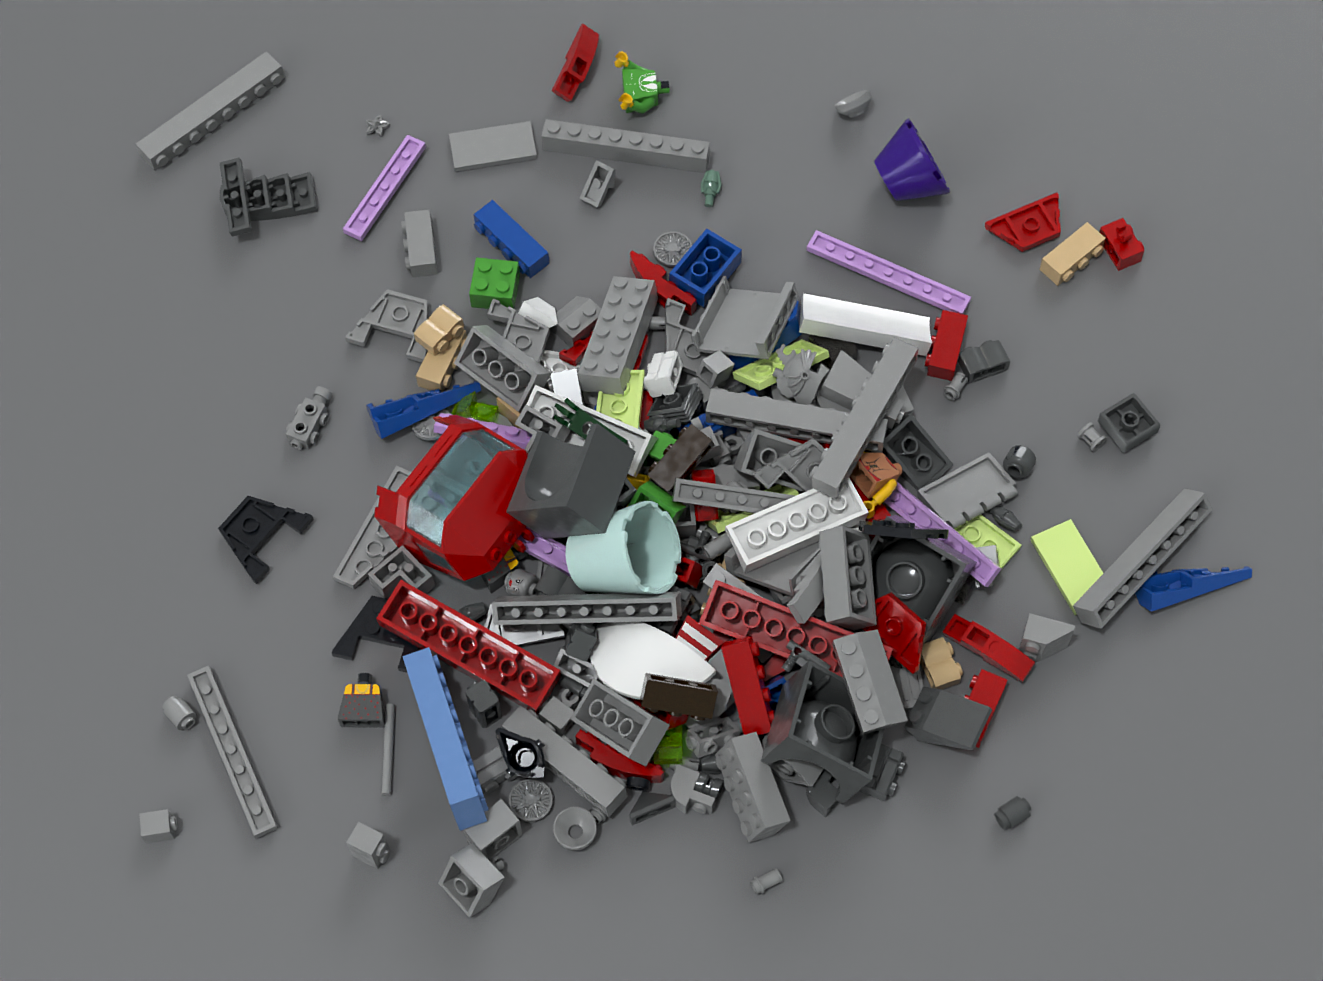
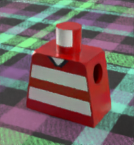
(698, 638)

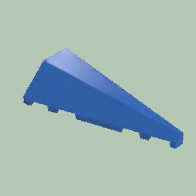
(406, 411)
(1182, 584)

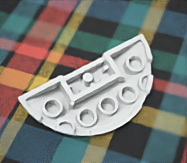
(634, 648)

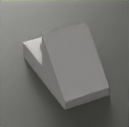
(597, 185)

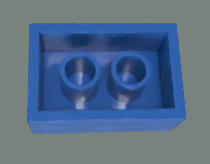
(705, 266)

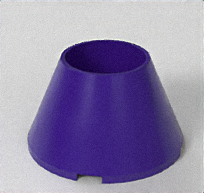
(909, 166)

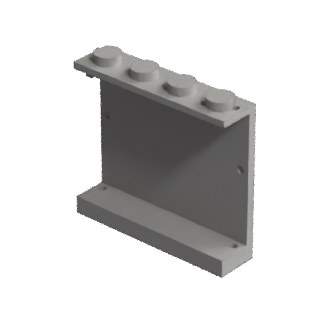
(744, 321)
(779, 574)

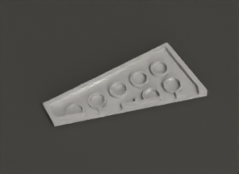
(371, 543)

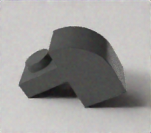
(823, 793)

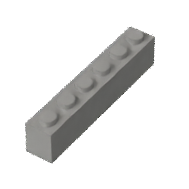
(568, 763)

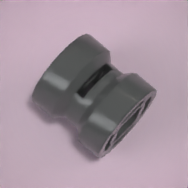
(709, 786)

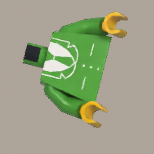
(639, 86)

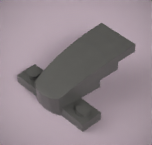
(262, 197)

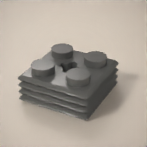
(678, 405)
(1132, 411)

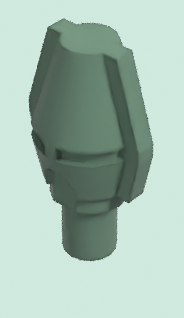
(711, 186)

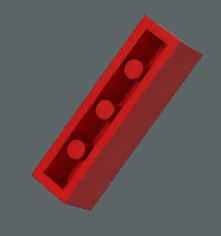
(748, 685)

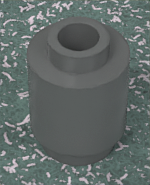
(1013, 812)

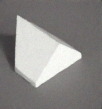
(539, 311)

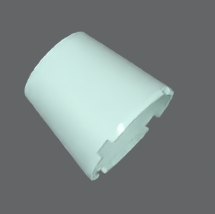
(631, 557)

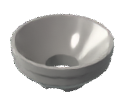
(854, 104)
(574, 817)

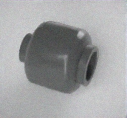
(1019, 461)

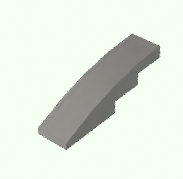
(808, 591)

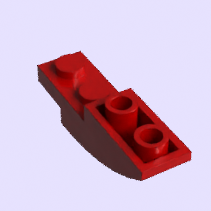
(577, 63)
(666, 289)
(989, 646)
(616, 763)

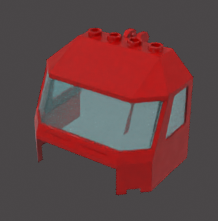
(457, 502)

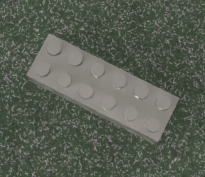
(618, 335)

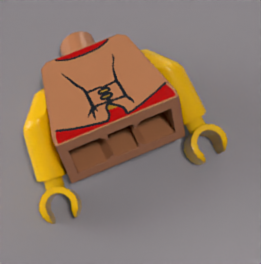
(875, 478)

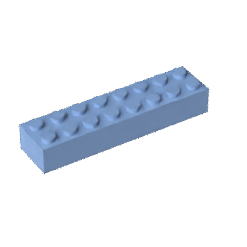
(446, 738)

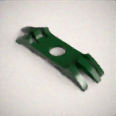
(579, 419)

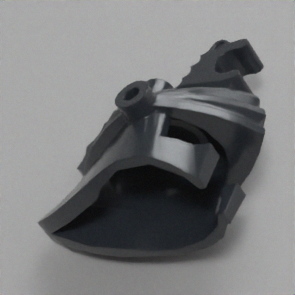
(521, 754)

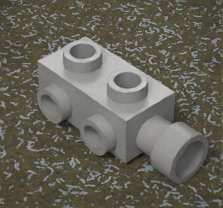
(309, 420)
(712, 736)

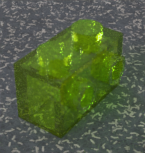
(670, 747)

